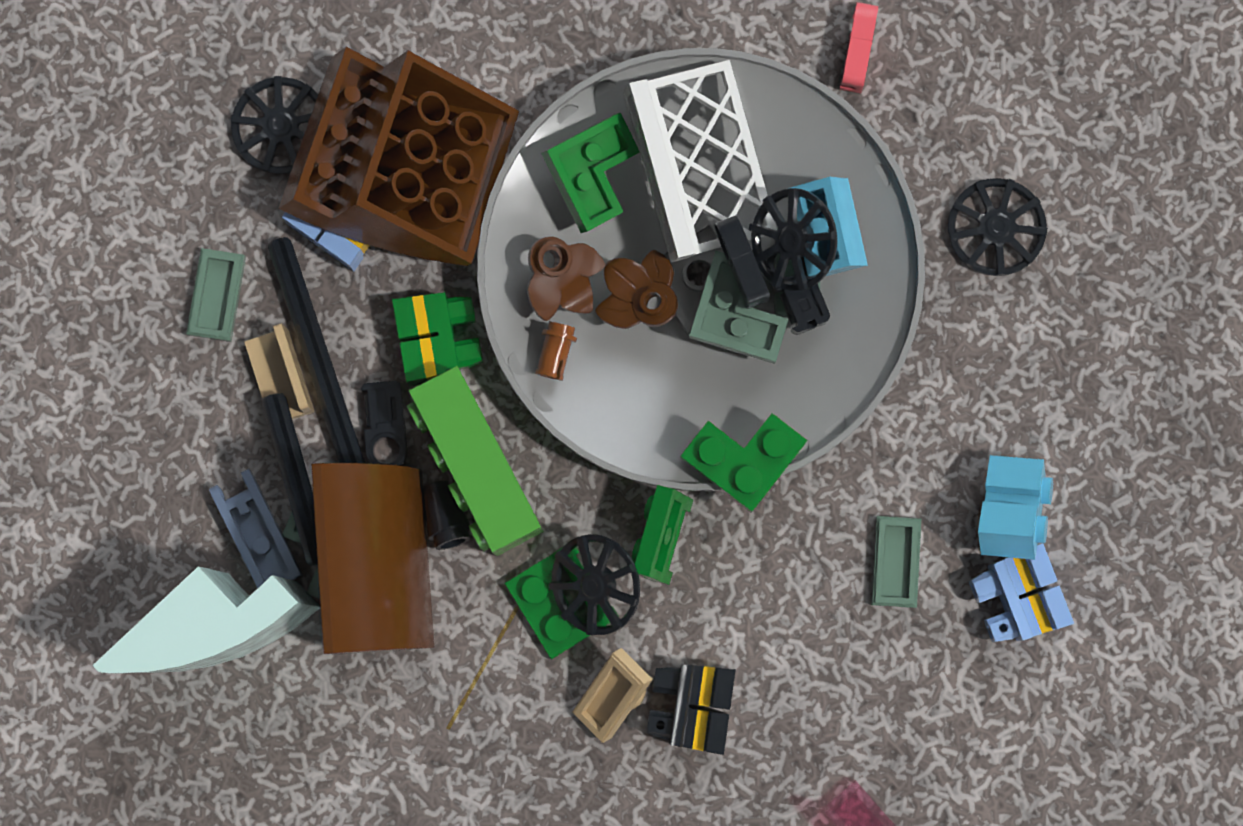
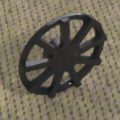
(278, 125)
(997, 226)
(792, 239)
(594, 585)

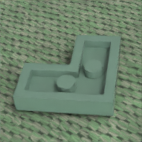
(728, 324)

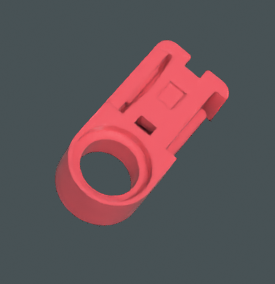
(859, 47)

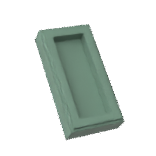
(216, 295)
(896, 562)

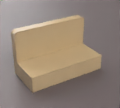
(279, 369)

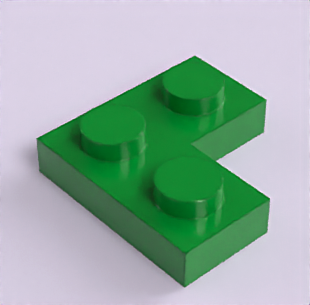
(580, 167)
(748, 471)

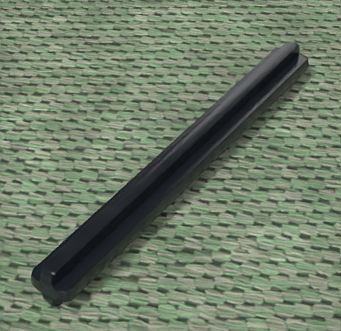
(315, 351)

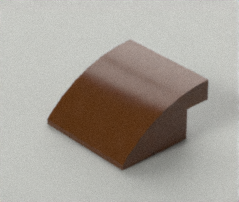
(400, 157)
(372, 558)

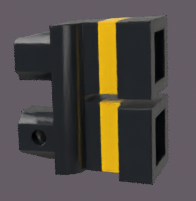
(689, 726)

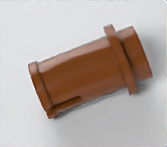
(555, 350)

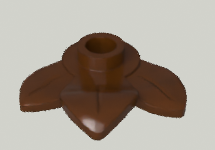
(566, 281)
(633, 287)

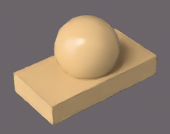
(612, 695)

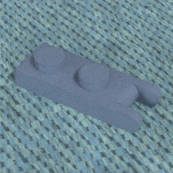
(256, 532)

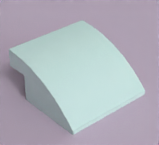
(209, 623)

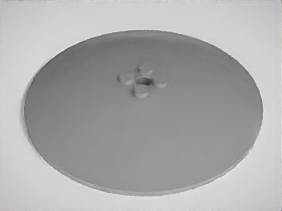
(647, 391)

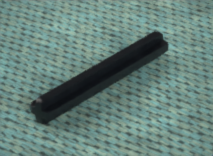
(293, 471)

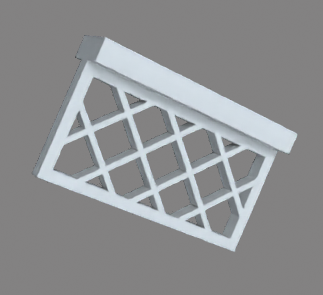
(661, 159)

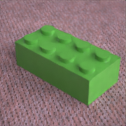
(475, 461)

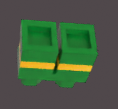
(429, 338)

